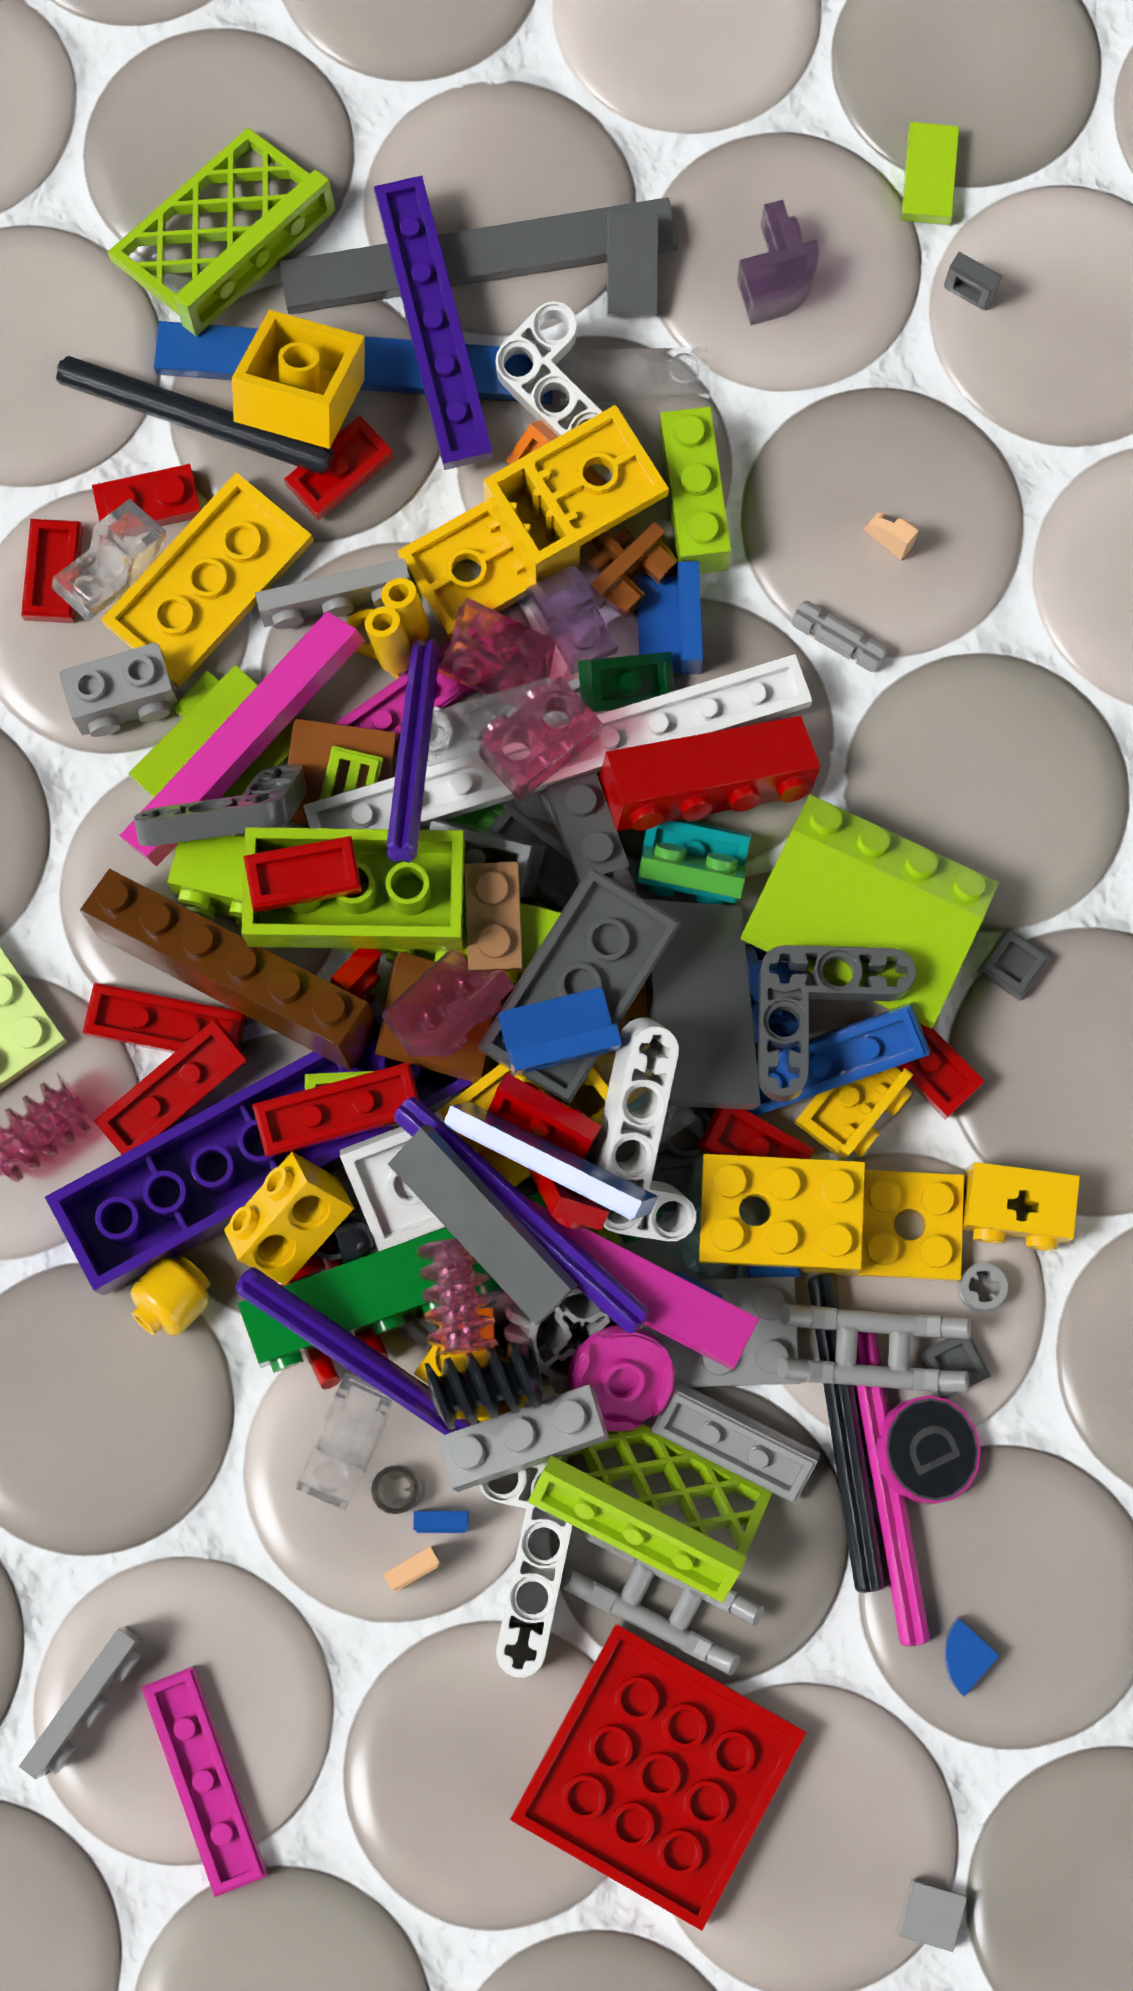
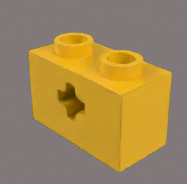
(1048, 1195)

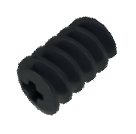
(486, 1384)

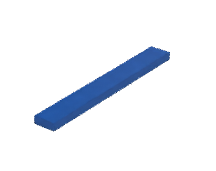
(388, 361)

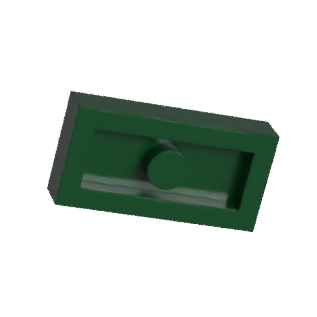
(624, 680)

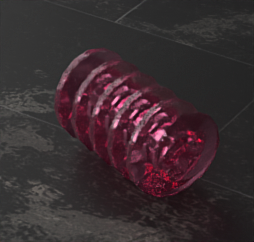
(40, 1127)
(456, 1298)

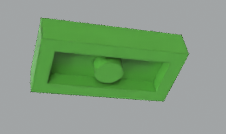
(712, 874)

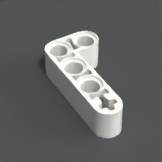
(545, 374)
(644, 1126)
(530, 1569)

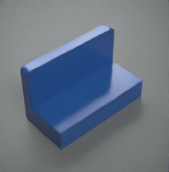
(672, 618)
(558, 1031)

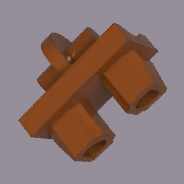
(645, 553)

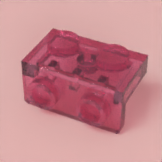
(494, 651)
(445, 1006)

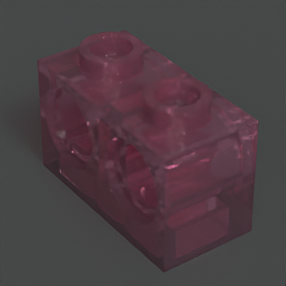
(549, 746)

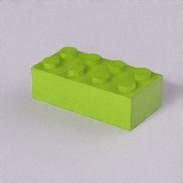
(399, 901)

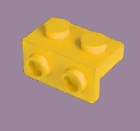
(846, 1115)

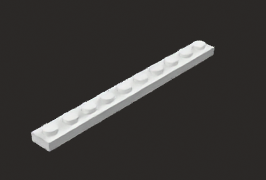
(470, 785)

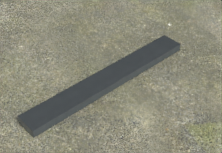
(468, 256)

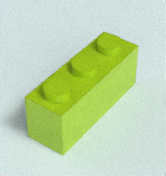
(694, 488)

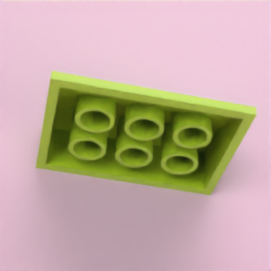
(870, 888)

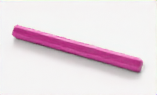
(891, 1510)

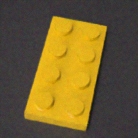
(208, 578)

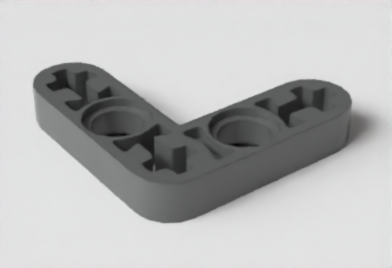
(264, 804)
(796, 995)

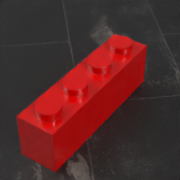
(709, 773)

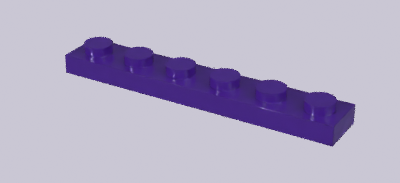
(433, 323)

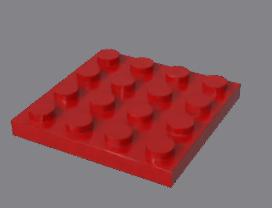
(658, 1776)

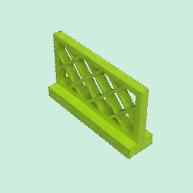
(250, 249)
(640, 1526)

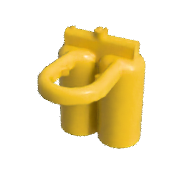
(394, 626)

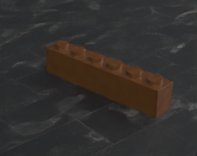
(230, 971)

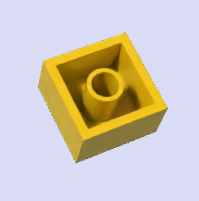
(298, 378)

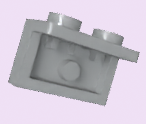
(119, 690)

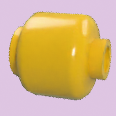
(170, 1296)

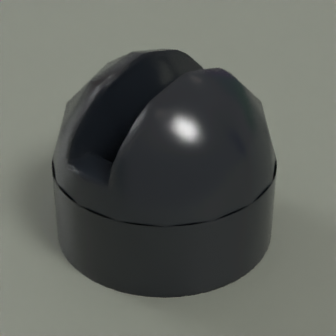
(353, 1240)

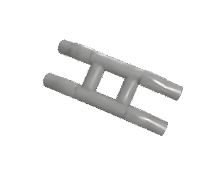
(897, 1373)
(671, 1630)

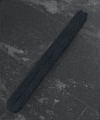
(189, 414)
(848, 1452)

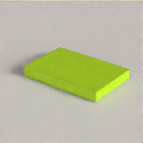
(197, 727)

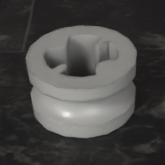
(993, 1275)

